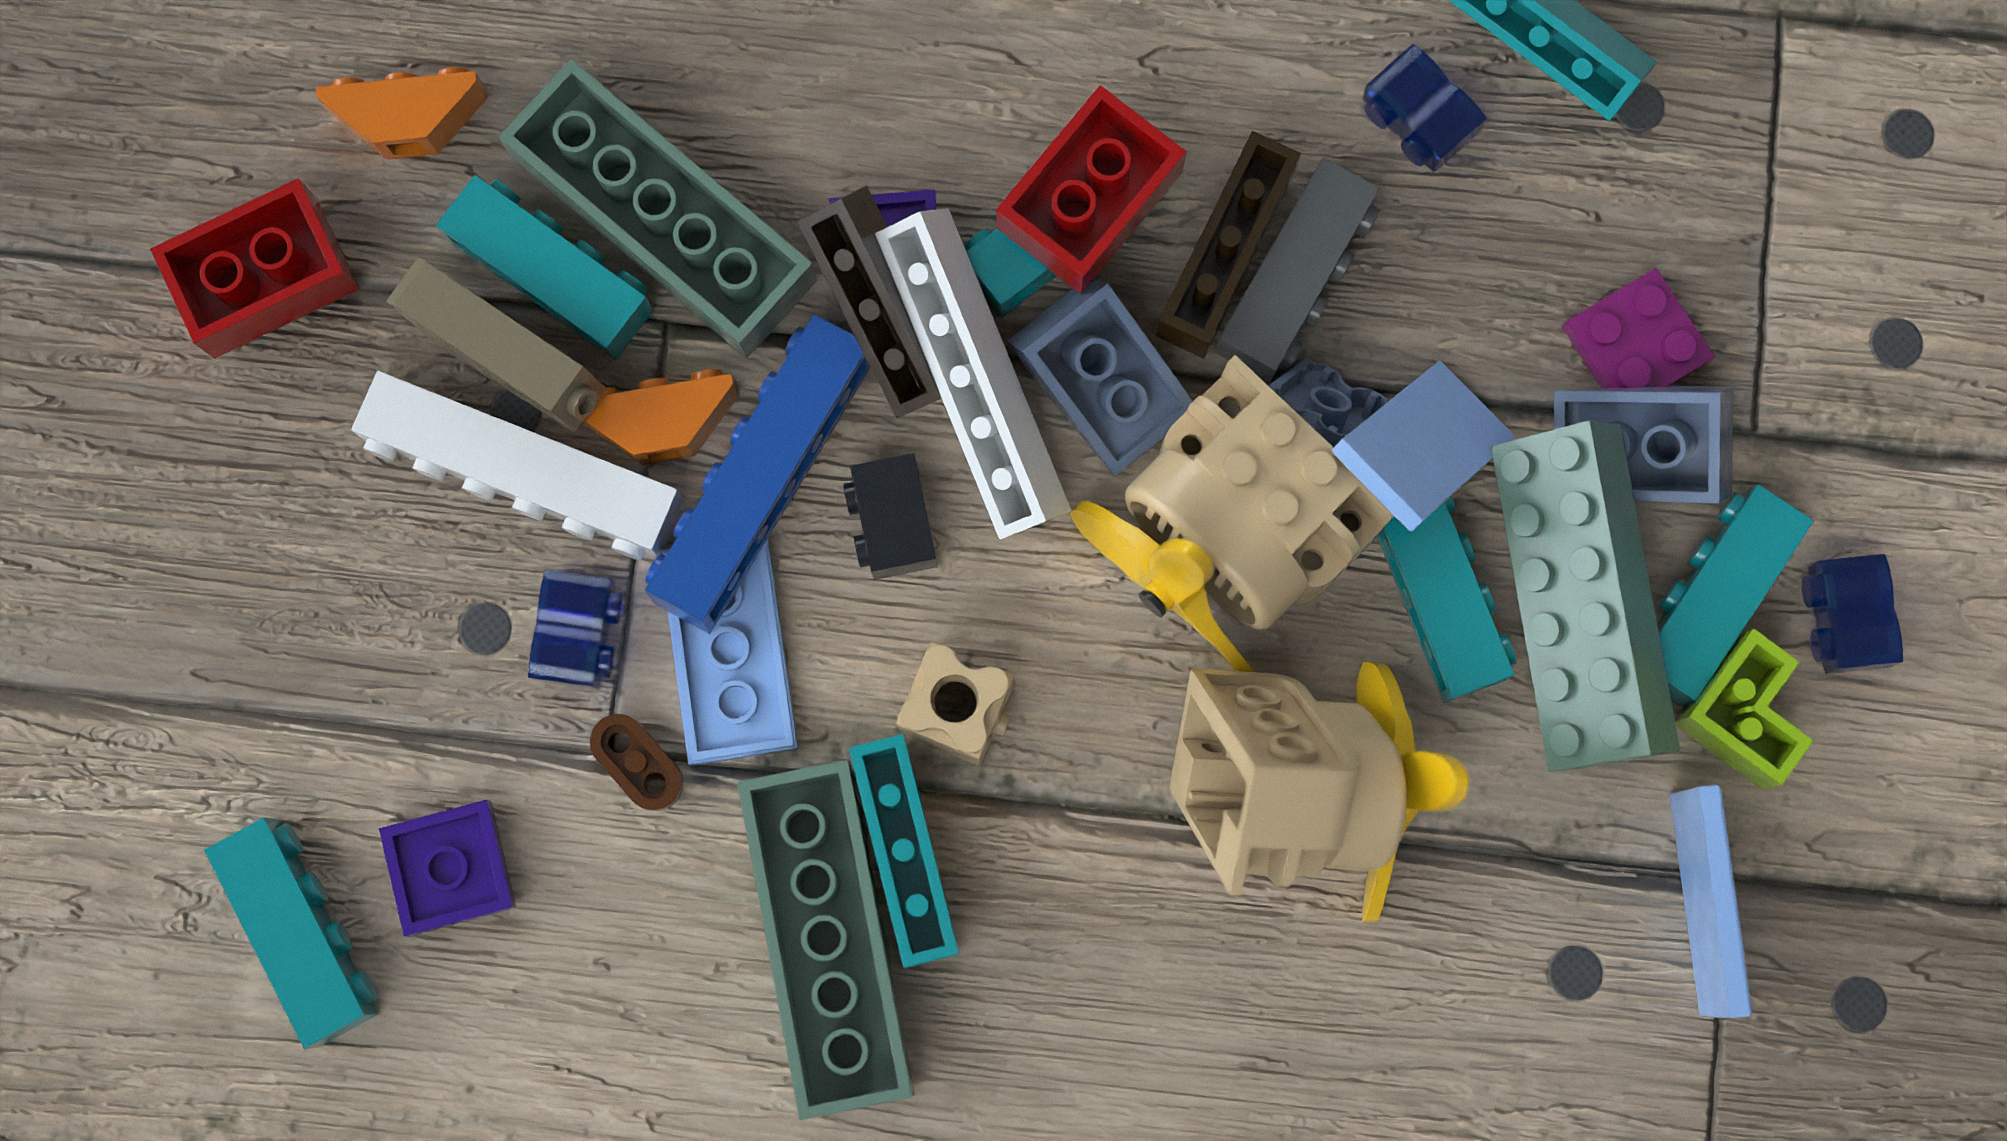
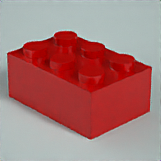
(1090, 189)
(254, 269)

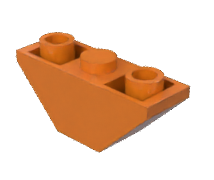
(404, 111)
(664, 418)

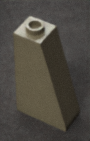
(496, 345)

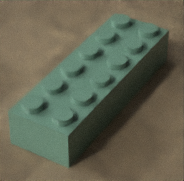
(659, 208)
(1585, 597)
(825, 940)

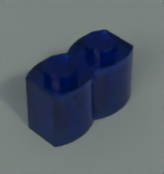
(1422, 108)
(1853, 614)
(573, 629)

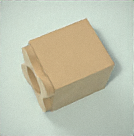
(966, 738)

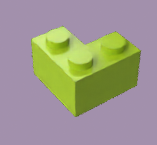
(1735, 716)

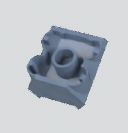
(1325, 400)

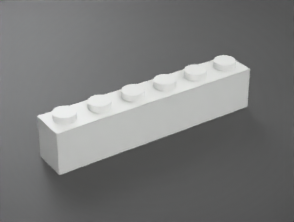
(972, 371)
(518, 465)

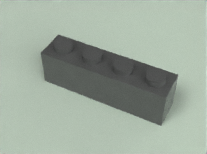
(1298, 269)

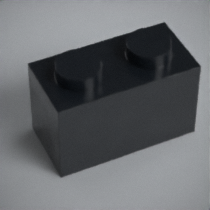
(892, 517)

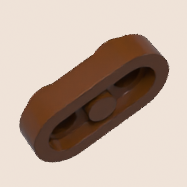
(637, 763)

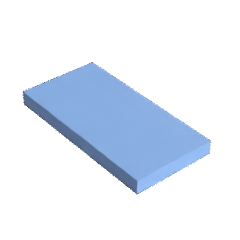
(1422, 445)
(737, 676)
(1710, 903)

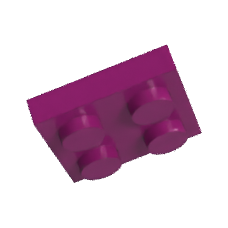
(1638, 337)

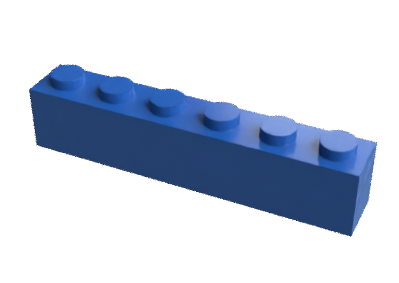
(758, 475)

